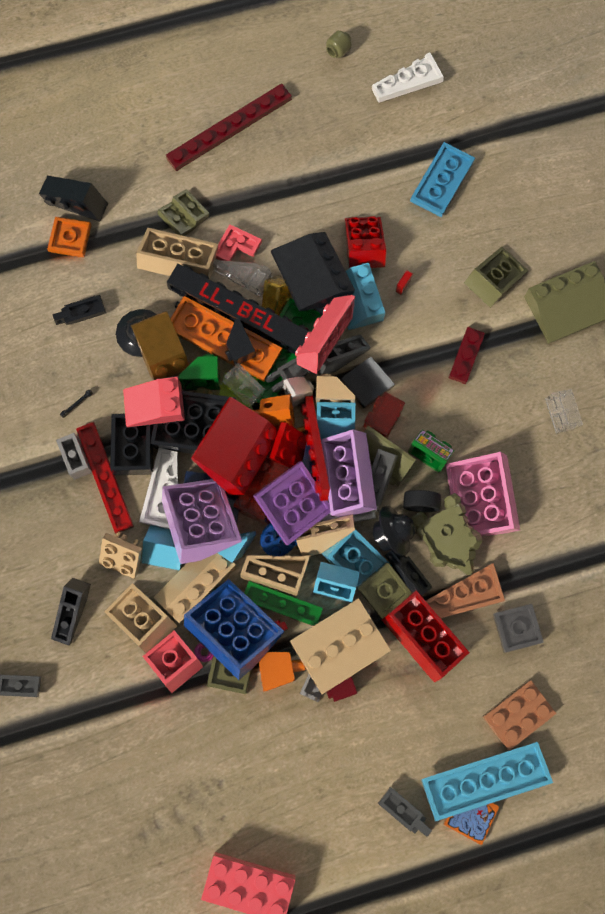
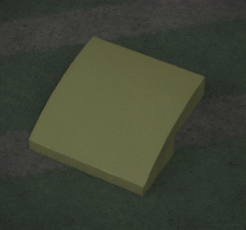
(183, 213)

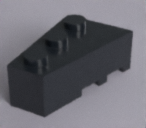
(74, 197)

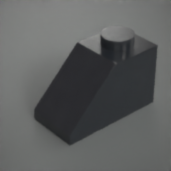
(238, 344)

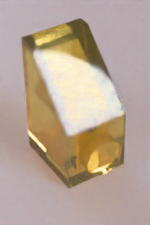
(275, 294)

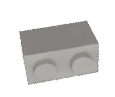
(74, 456)

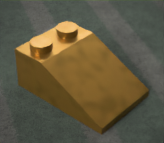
(160, 346)

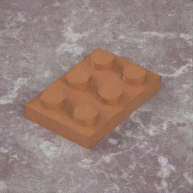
(519, 715)

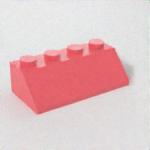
(325, 333)

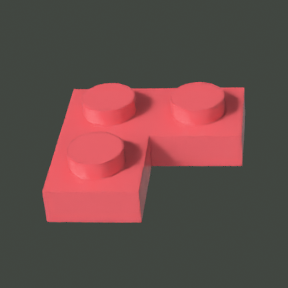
(234, 240)

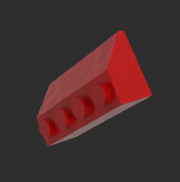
(425, 636)

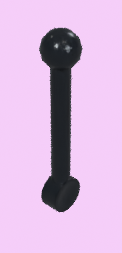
(64, 413)

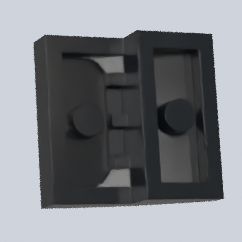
(367, 382)

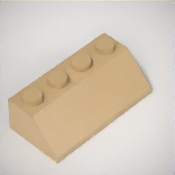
(163, 250)
(193, 584)

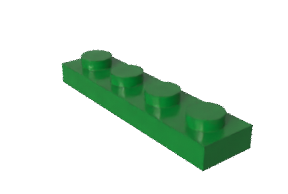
(283, 604)

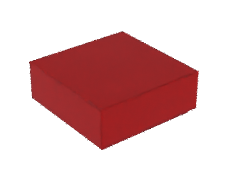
(403, 283)

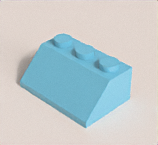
(367, 304)

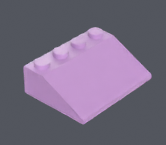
(199, 519)

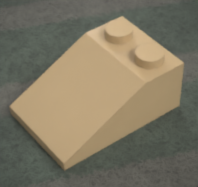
(140, 618)

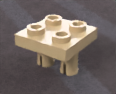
(120, 554)

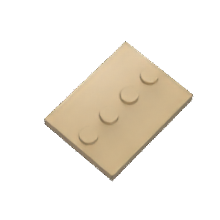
(340, 646)

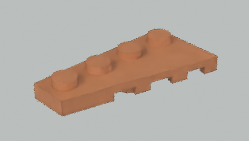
(469, 594)

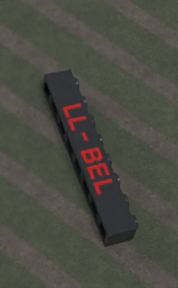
(233, 306)

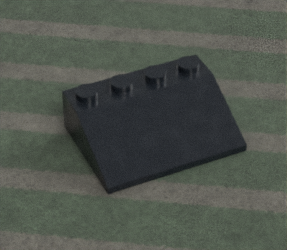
(312, 271)
(186, 435)

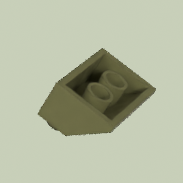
(404, 461)

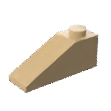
(325, 535)

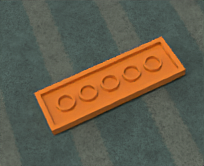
(212, 331)

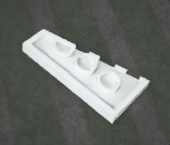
(413, 78)
(164, 474)

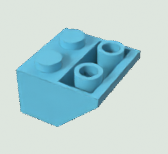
(335, 418)
(336, 582)

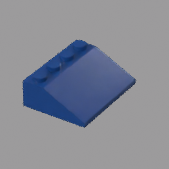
(232, 628)

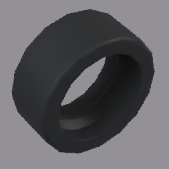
(422, 501)

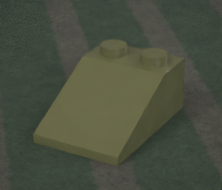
(495, 276)

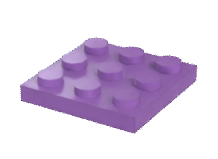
(292, 503)

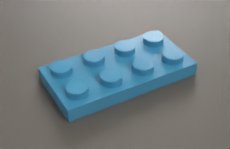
(442, 179)

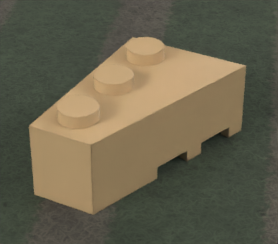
(276, 572)

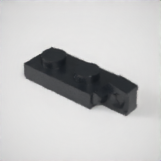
(80, 311)
(409, 573)

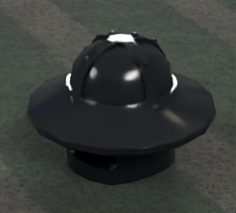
(125, 334)
(393, 531)

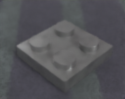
(518, 628)

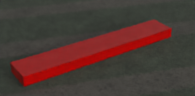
(104, 477)

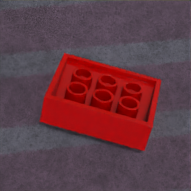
(235, 447)

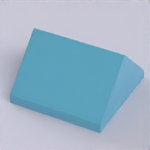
(160, 549)
(237, 551)

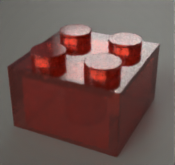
(385, 414)

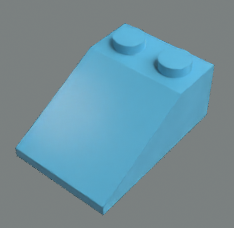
(355, 554)

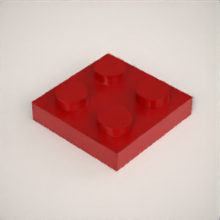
(288, 446)

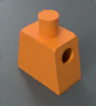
(277, 410)
(278, 669)

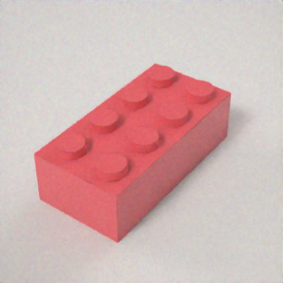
(247, 886)

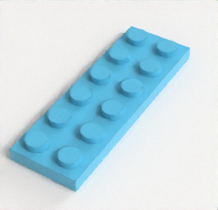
(486, 781)

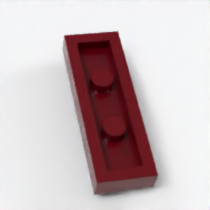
(466, 355)

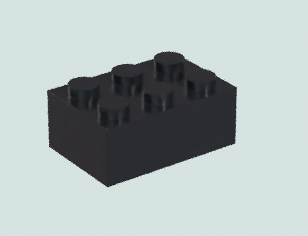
(130, 448)

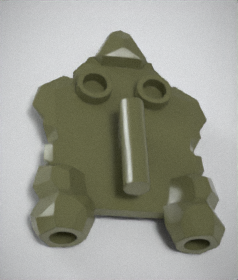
(449, 536)

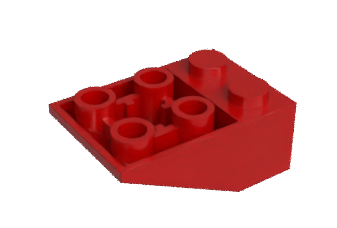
(365, 241)

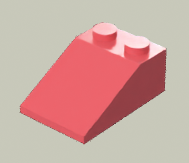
(154, 402)

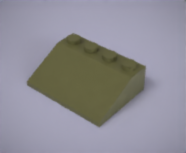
(568, 302)

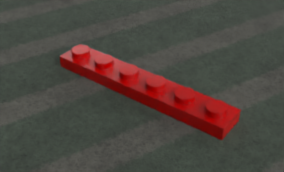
(316, 451)

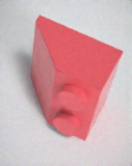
(173, 661)

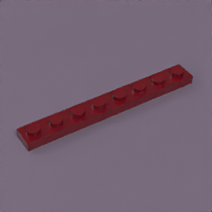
(228, 127)

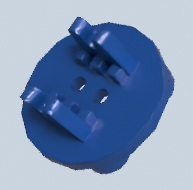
(272, 544)

